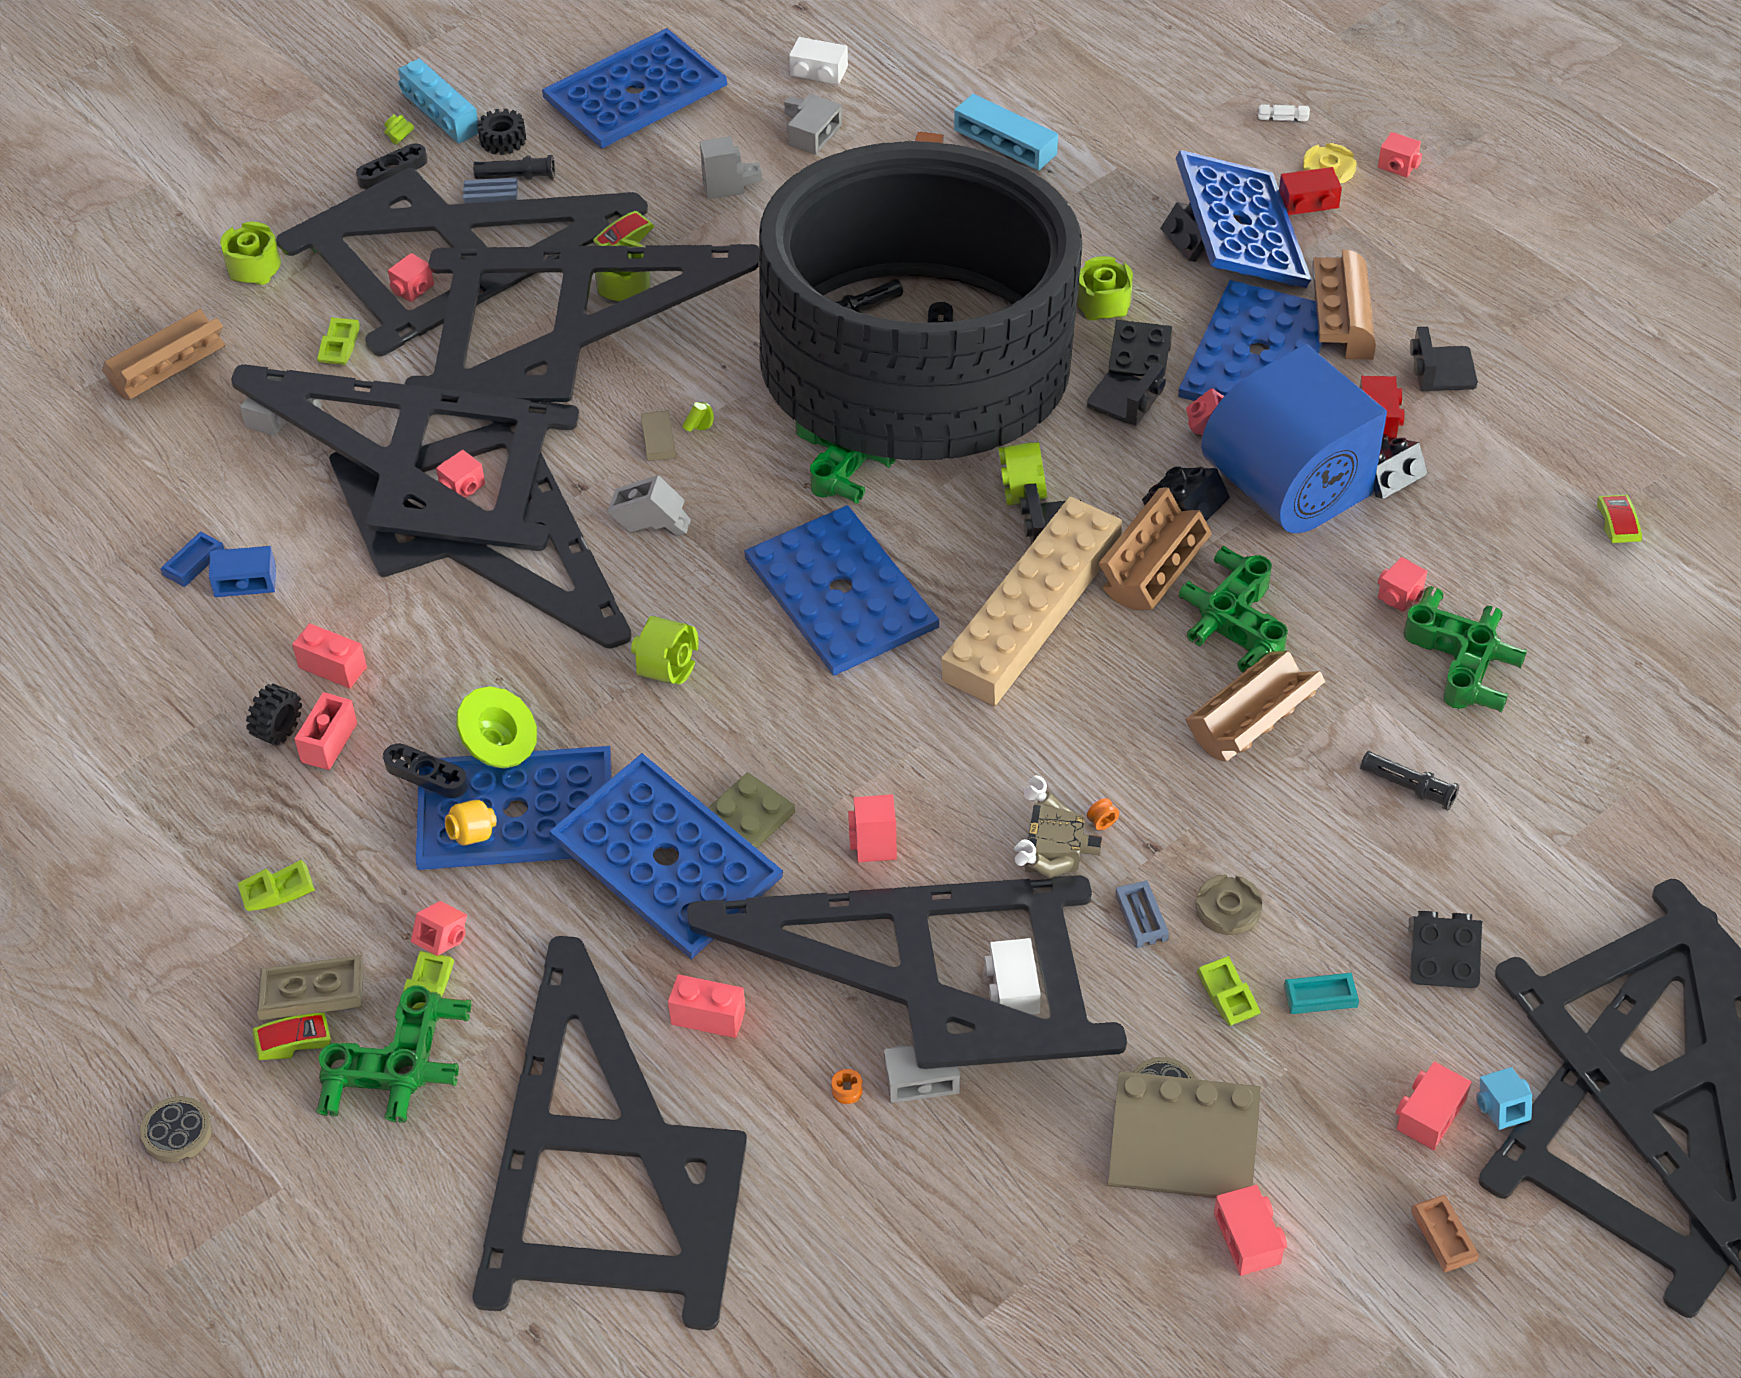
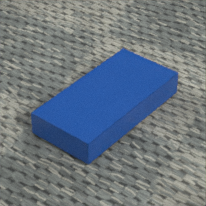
(191, 559)

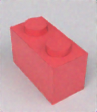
(329, 655)
(326, 731)
(873, 828)
(707, 1006)
(1432, 1105)
(1249, 1229)

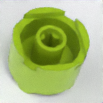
(250, 253)
(622, 285)
(1104, 288)
(1022, 468)
(665, 650)

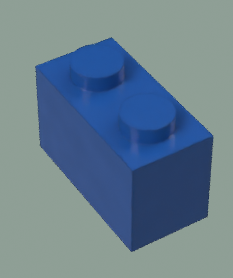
(242, 571)

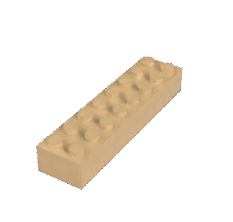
(1030, 601)

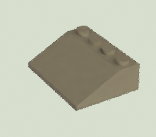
(1183, 1135)

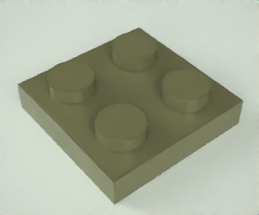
(753, 809)

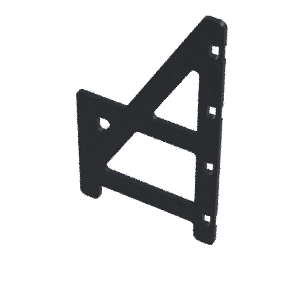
(371, 215)
(573, 328)
(445, 511)
(575, 608)
(999, 1031)
(1716, 1064)
(698, 1213)
(1691, 1258)

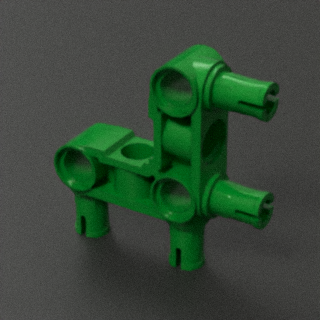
(835, 466)
(1229, 609)
(1471, 644)
(380, 1067)

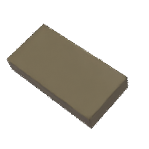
(658, 435)

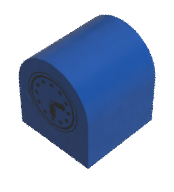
(1297, 440)

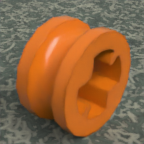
(1103, 814)
(847, 1096)

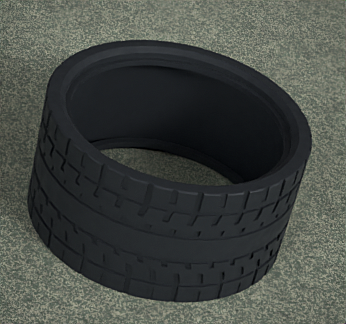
(911, 384)

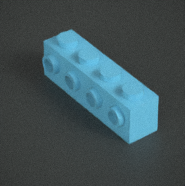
(438, 100)
(1005, 131)

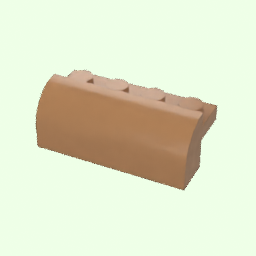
(1344, 303)
(163, 354)
(1153, 552)
(1252, 705)

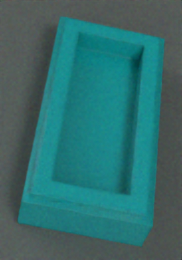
(1321, 993)

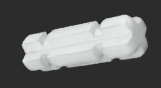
(1283, 113)

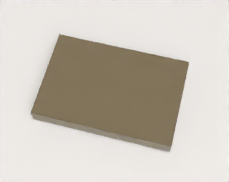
(310, 987)

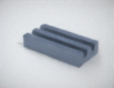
(490, 190)
(1148, 935)

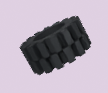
(501, 131)
(274, 714)

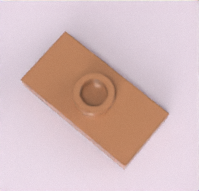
(1444, 1233)

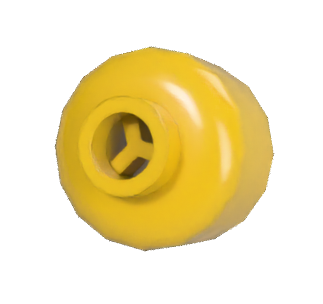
(470, 822)

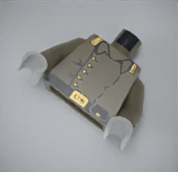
(1054, 835)

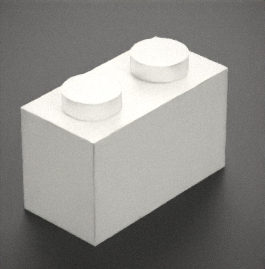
(818, 60)
(1013, 975)

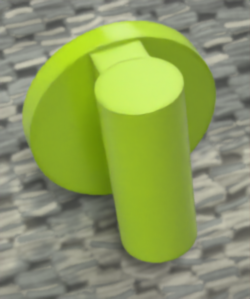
(397, 128)
(699, 417)

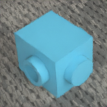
(1505, 1098)

